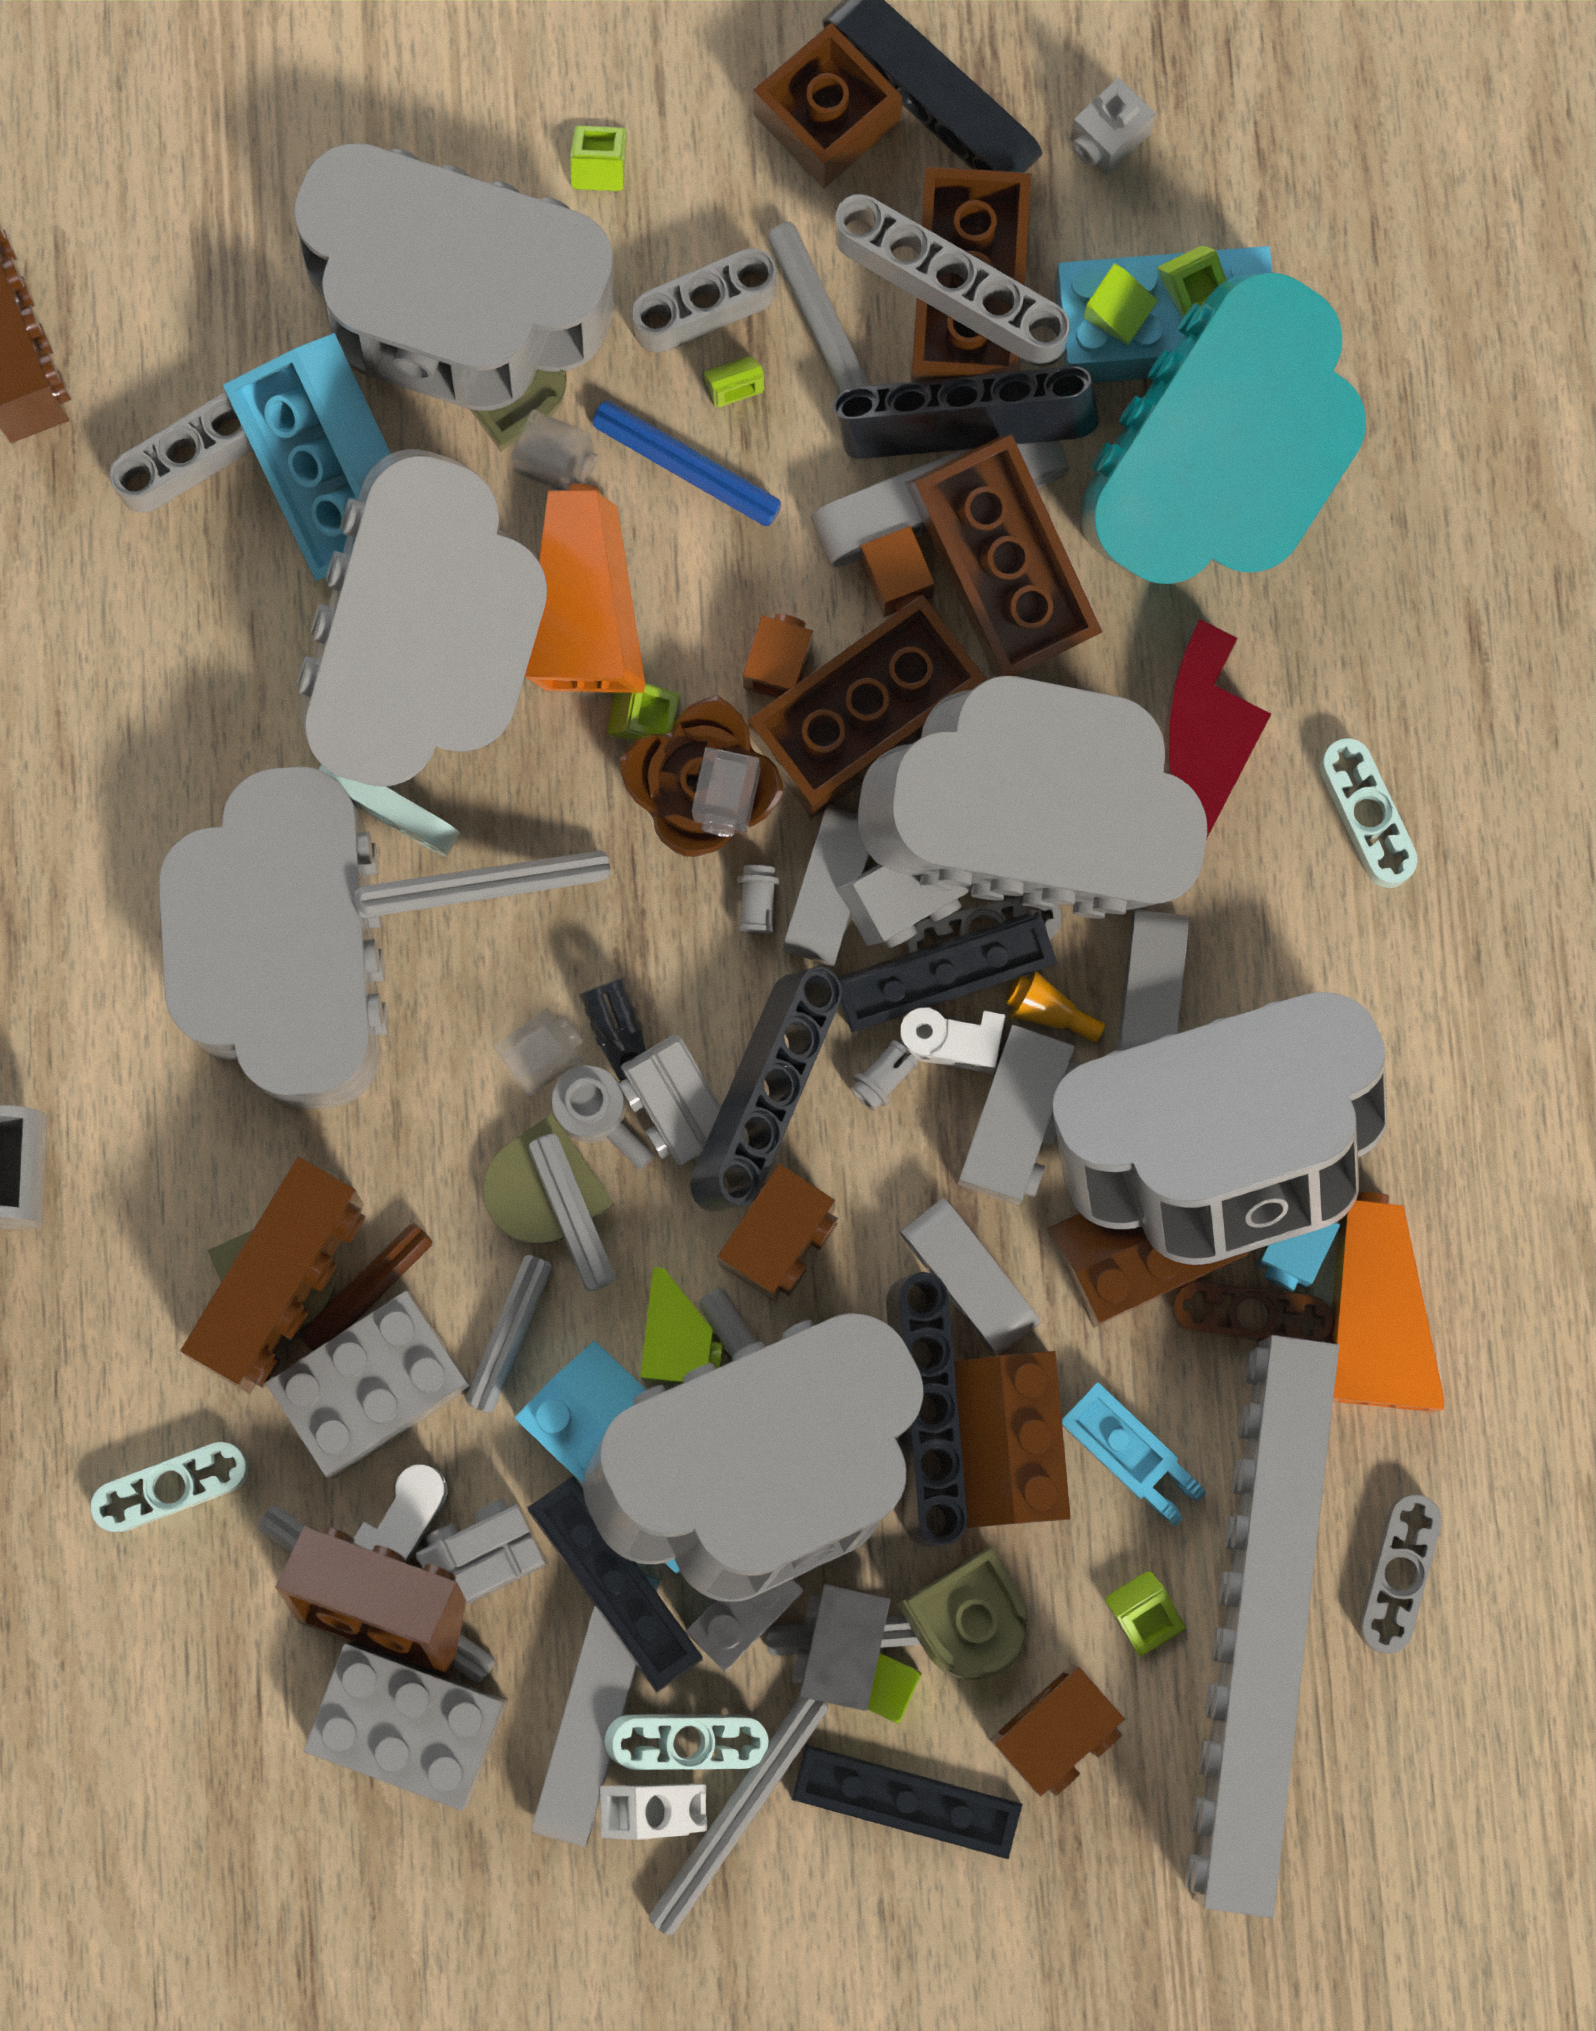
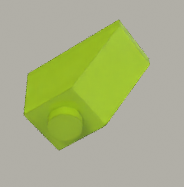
(675, 1334)

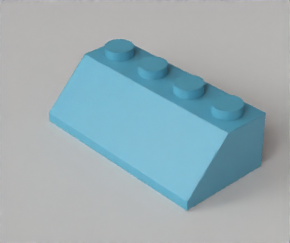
(310, 440)
(578, 1408)

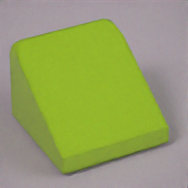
(598, 158)
(1192, 277)
(1120, 305)
(735, 381)
(643, 713)
(1145, 1613)
(892, 1688)

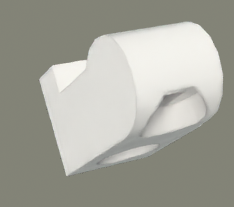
(953, 1042)
(417, 1503)
(652, 1811)

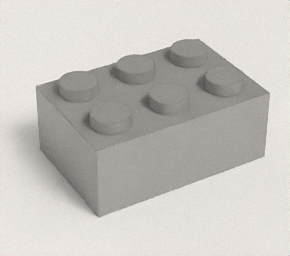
(368, 1385)
(405, 1726)

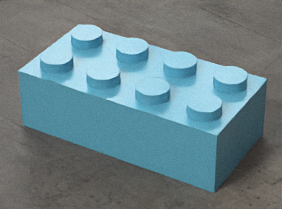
(1108, 357)

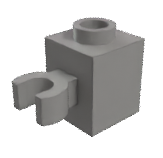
(1111, 127)

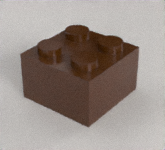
(827, 105)
(778, 1233)
(1059, 1731)

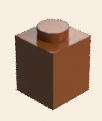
(896, 570)
(777, 655)

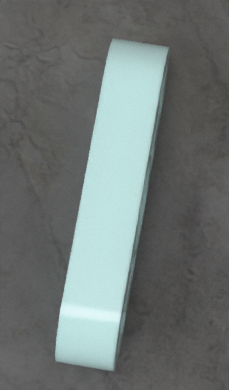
(400, 814)
(1396, 844)
(126, 1488)
(725, 1757)

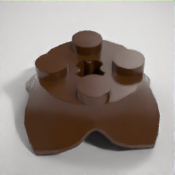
(662, 764)

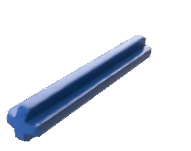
(686, 463)

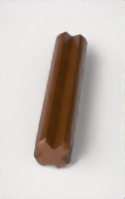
(367, 1287)

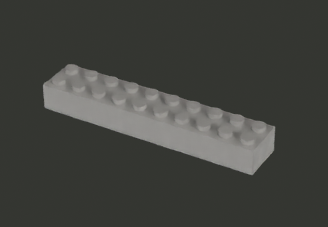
(1264, 1626)

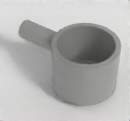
(592, 1110)

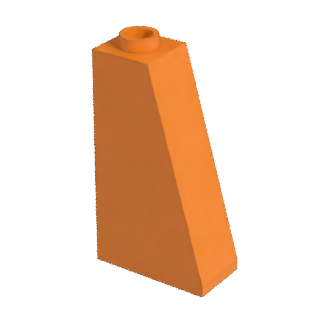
(588, 618)
(1381, 1313)

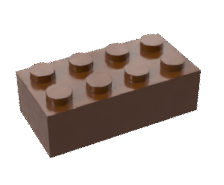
(988, 219)
(29, 382)
(1003, 556)
(862, 705)
(274, 1276)

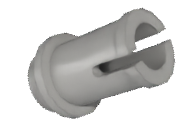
(757, 899)
(882, 1077)

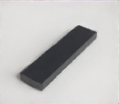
(946, 971)
(615, 1587)
(907, 1801)

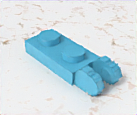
(1128, 1450)

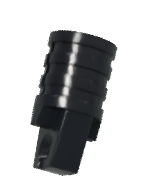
(621, 1043)

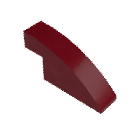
(1207, 727)

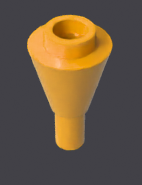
(1039, 1002)

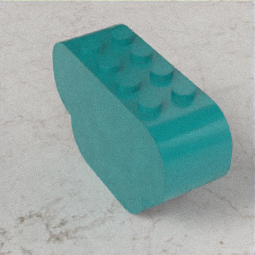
(1230, 437)

